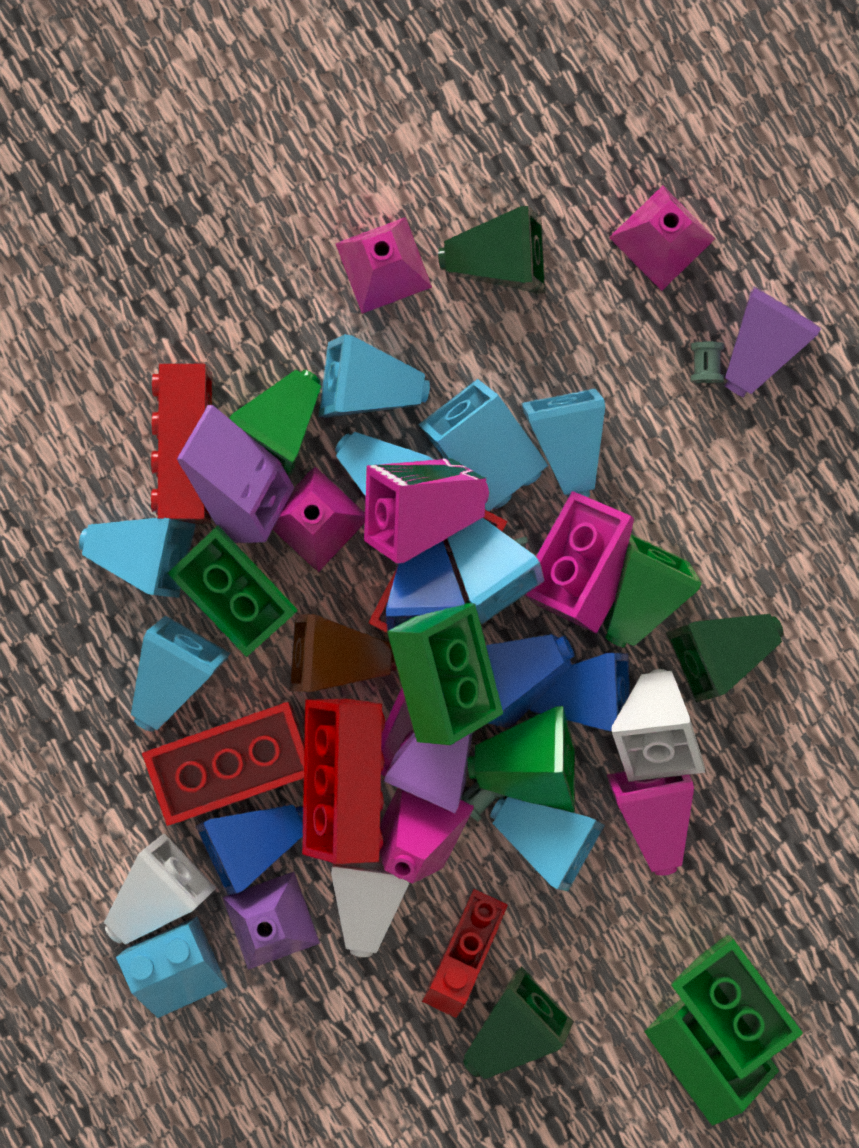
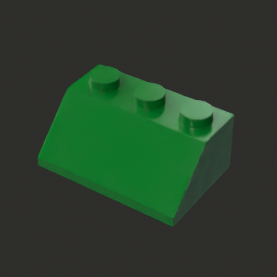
(232, 591)
(445, 674)
(735, 1007)
(702, 1066)

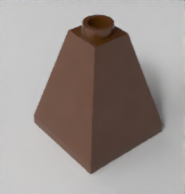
(335, 655)

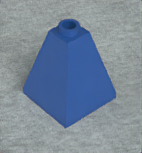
(423, 586)
(526, 672)
(591, 691)
(249, 843)

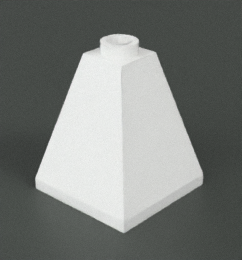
(656, 731)
(156, 892)
(366, 903)

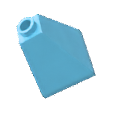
(367, 380)
(569, 436)
(359, 451)
(140, 551)
(493, 567)
(171, 670)
(548, 838)

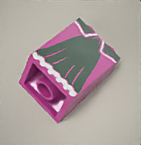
(420, 505)

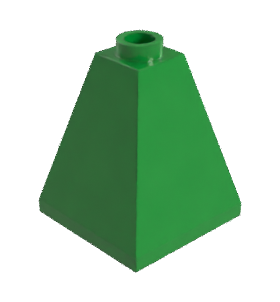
(281, 416)
(648, 591)
(530, 762)

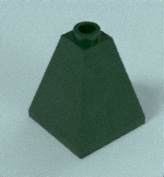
(499, 252)
(723, 651)
(518, 1029)

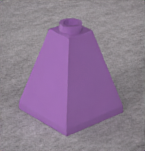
(765, 342)
(431, 771)
(283, 907)

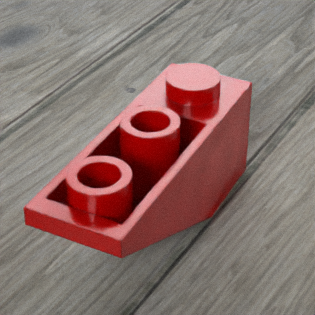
(465, 954)

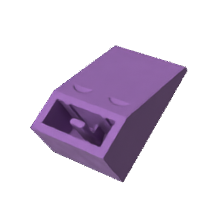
(235, 478)

